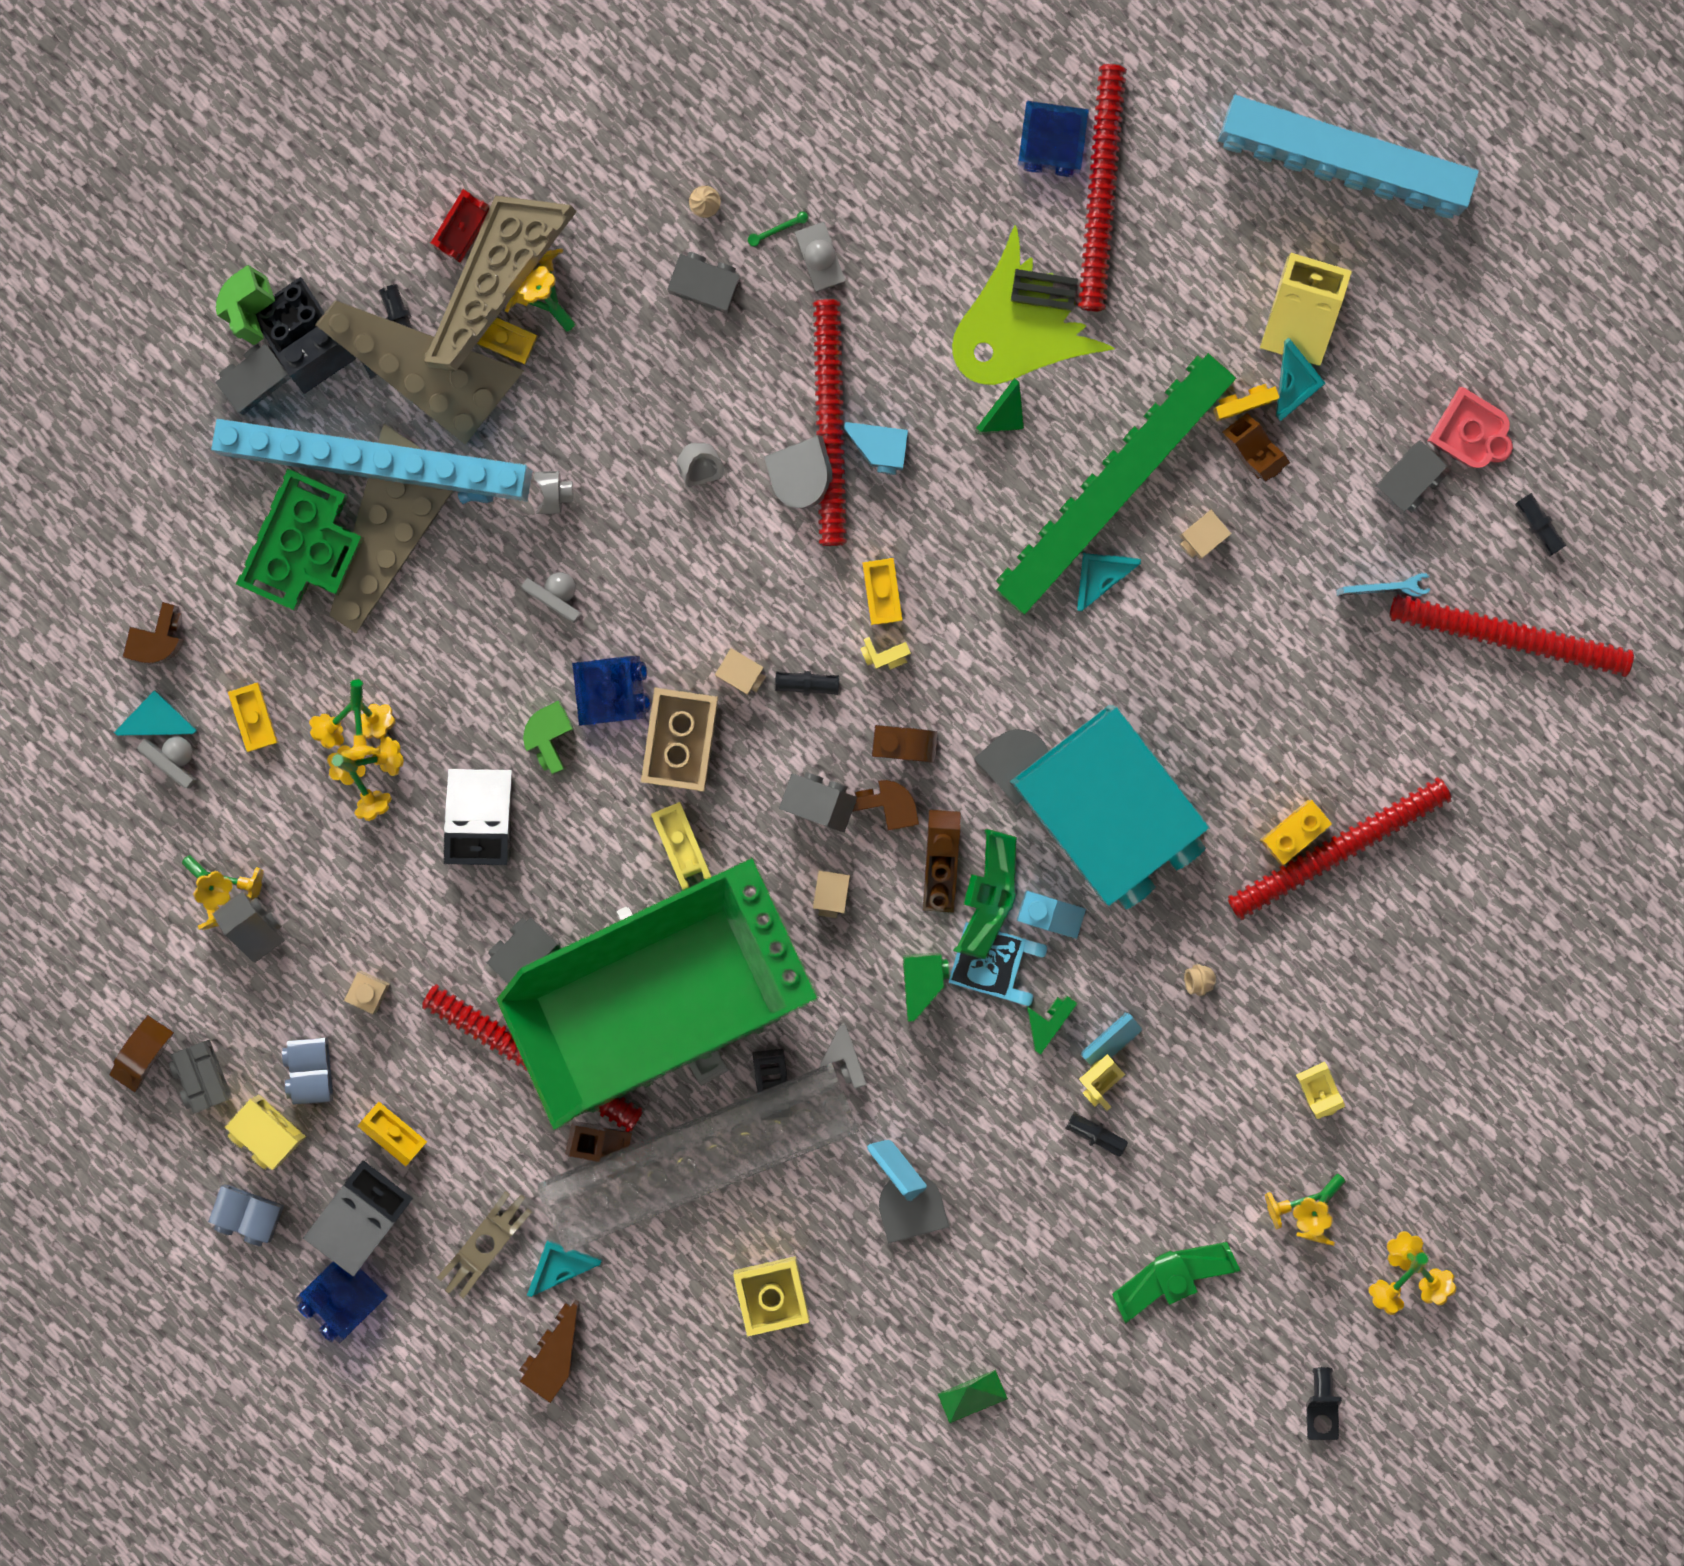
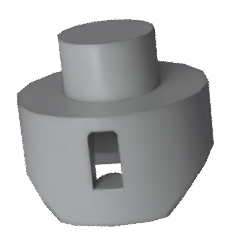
(699, 464)
(554, 491)

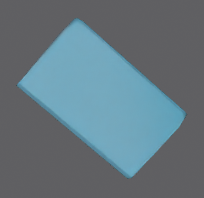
(1112, 1039)
(897, 1168)

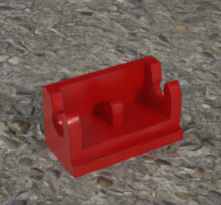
(460, 226)

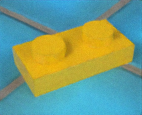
(508, 341)
(1257, 397)
(882, 591)
(253, 717)
(392, 1134)

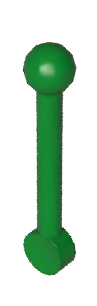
(754, 239)

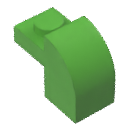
(241, 300)
(542, 729)

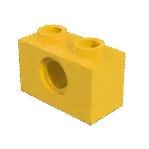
(1296, 832)

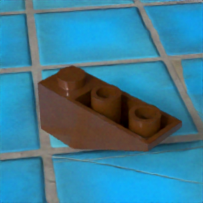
(941, 860)
(553, 1363)

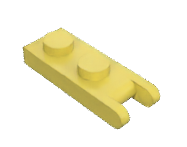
(680, 843)

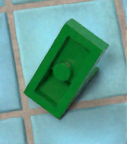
(1044, 1030)

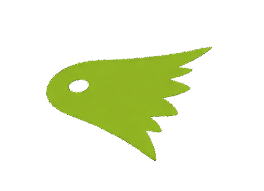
(1019, 333)

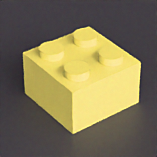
(264, 1133)
(771, 1296)

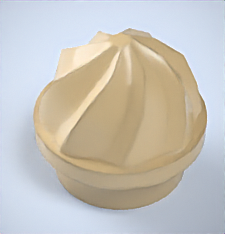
(704, 201)
(1199, 980)

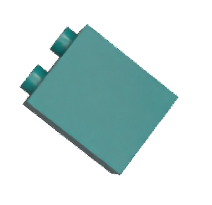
(1112, 808)

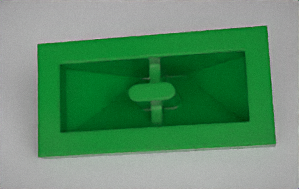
(1005, 413)
(972, 1396)

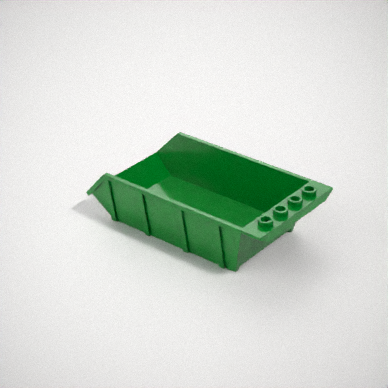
(653, 993)

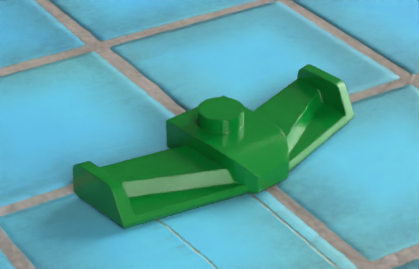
(990, 895)
(1173, 1276)

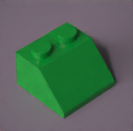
(923, 980)

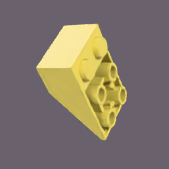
(1306, 307)

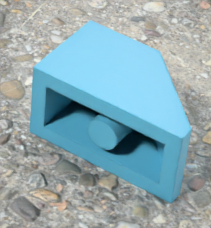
(879, 445)
(1051, 914)

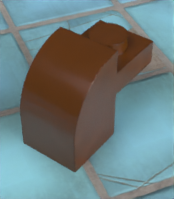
(1255, 448)
(157, 646)
(904, 743)
(896, 802)
(140, 1053)
(593, 1141)

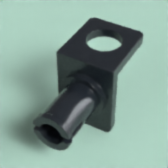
(1323, 1404)

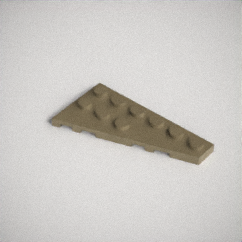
(502, 257)
(397, 354)
(392, 524)

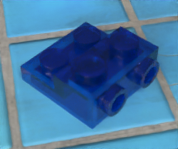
(1053, 138)
(610, 690)
(339, 1301)

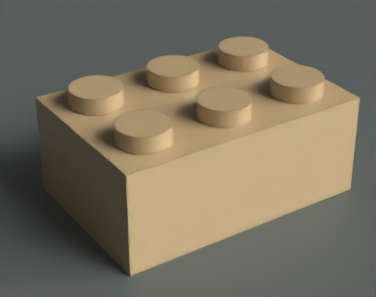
(679, 739)

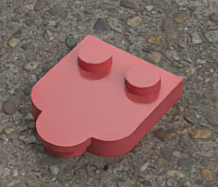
(1473, 431)

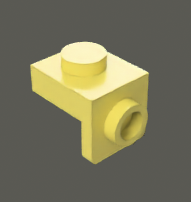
(892, 657)
(1099, 1079)
(1320, 1090)

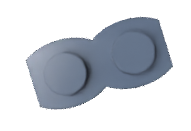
(309, 1071)
(245, 1214)

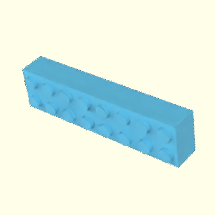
(1347, 156)

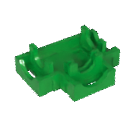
(300, 543)

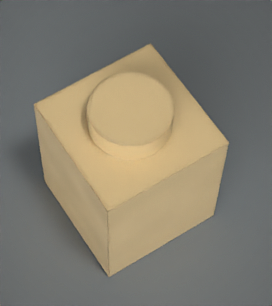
(1204, 535)
(741, 672)
(831, 893)
(367, 992)

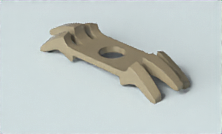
(471, 1257)

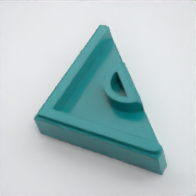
(1296, 382)
(1100, 574)
(155, 717)
(559, 1266)

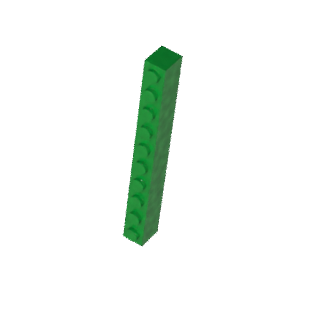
(1115, 484)

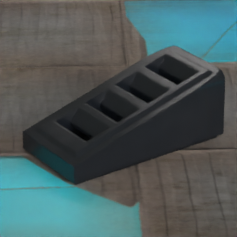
(769, 1057)

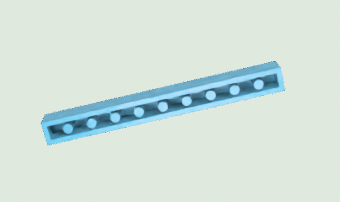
(372, 460)

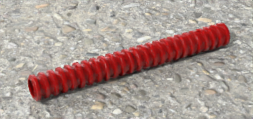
(1102, 187)
(830, 417)
(1511, 635)
(1340, 848)
(500, 1039)

